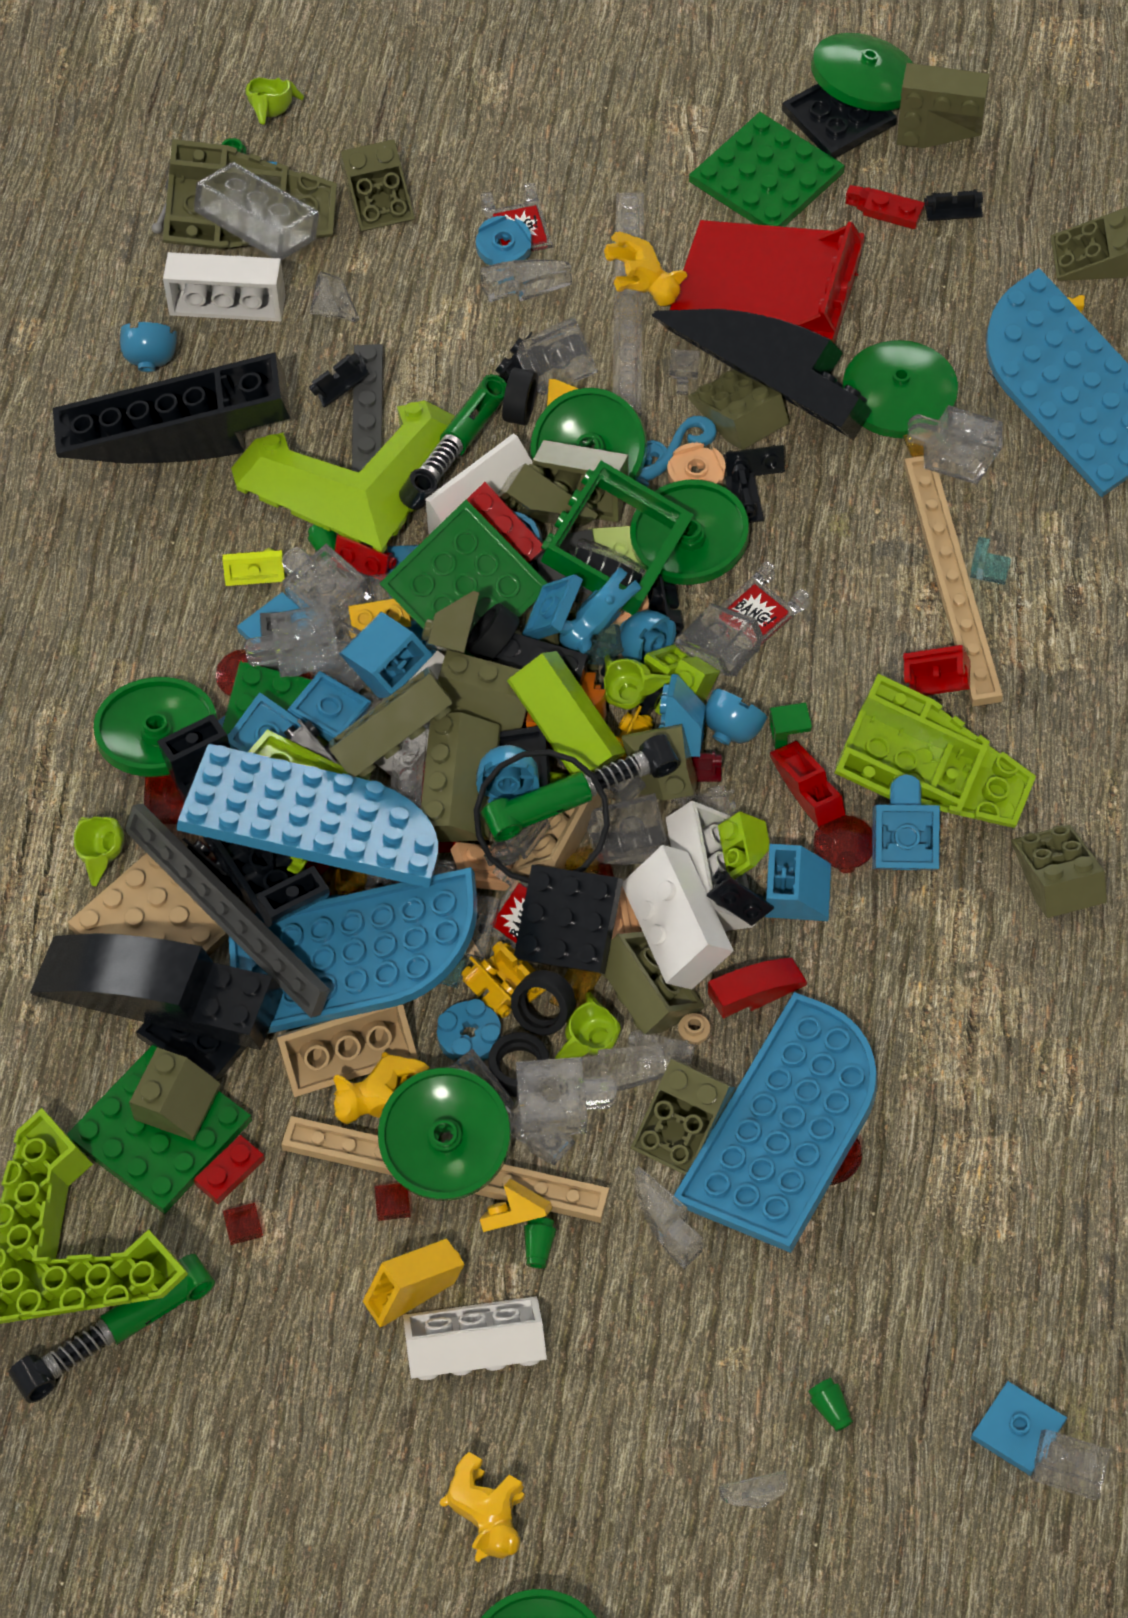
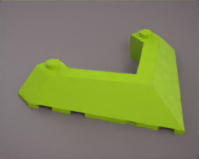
(337, 499)
(30, 1230)

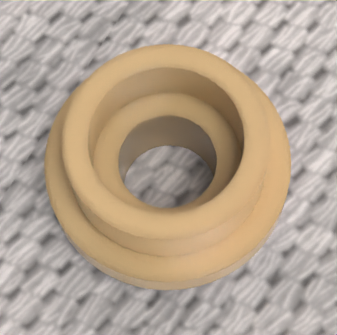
(694, 1036)

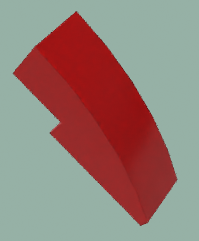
(808, 783)
(755, 985)

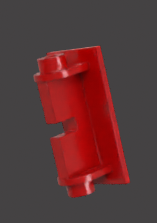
(363, 557)

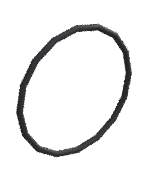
(499, 767)

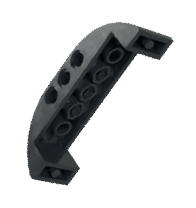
(255, 873)

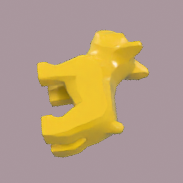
(643, 269)
(372, 1094)
(486, 1508)

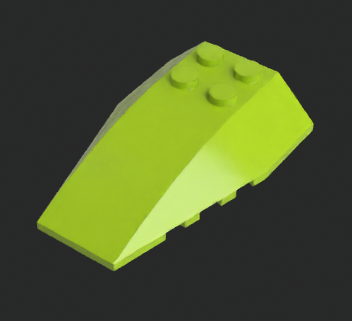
(912, 735)

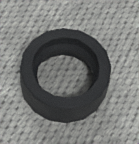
(519, 396)
(492, 632)
(528, 1017)
(514, 1042)

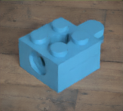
(905, 831)

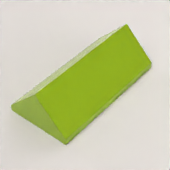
(565, 713)

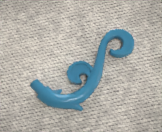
(664, 454)

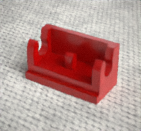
(937, 670)

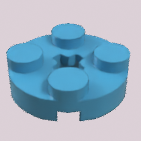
(501, 228)
(463, 1015)

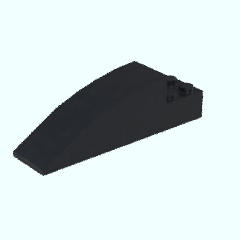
(777, 356)
(176, 417)
(159, 985)

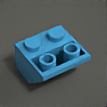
(385, 655)
(683, 707)
(797, 883)

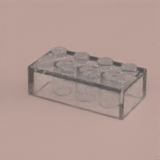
(256, 211)

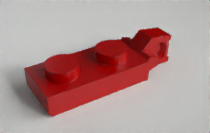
(885, 206)

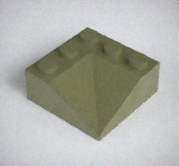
(941, 105)

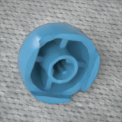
(148, 345)
(646, 633)
(732, 718)
(510, 781)

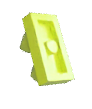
(253, 567)

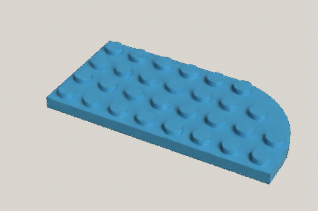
(1063, 378)
(309, 815)
(375, 945)
(786, 1126)

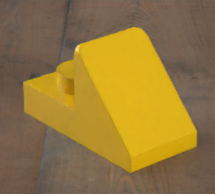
(522, 1207)

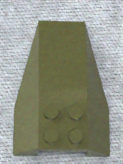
(197, 160)

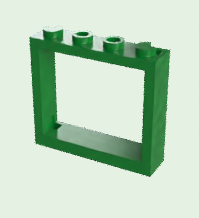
(638, 497)

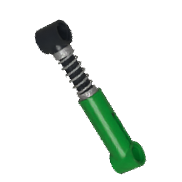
(454, 441)
(508, 817)
(36, 1375)

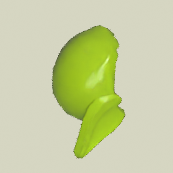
(271, 96)
(630, 682)
(97, 844)
(589, 1030)

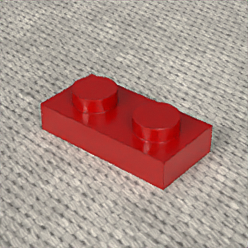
(229, 1169)

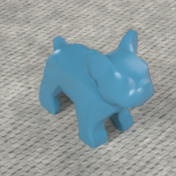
(597, 613)

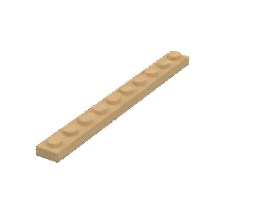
(953, 580)
(363, 1151)

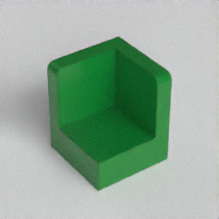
(788, 721)

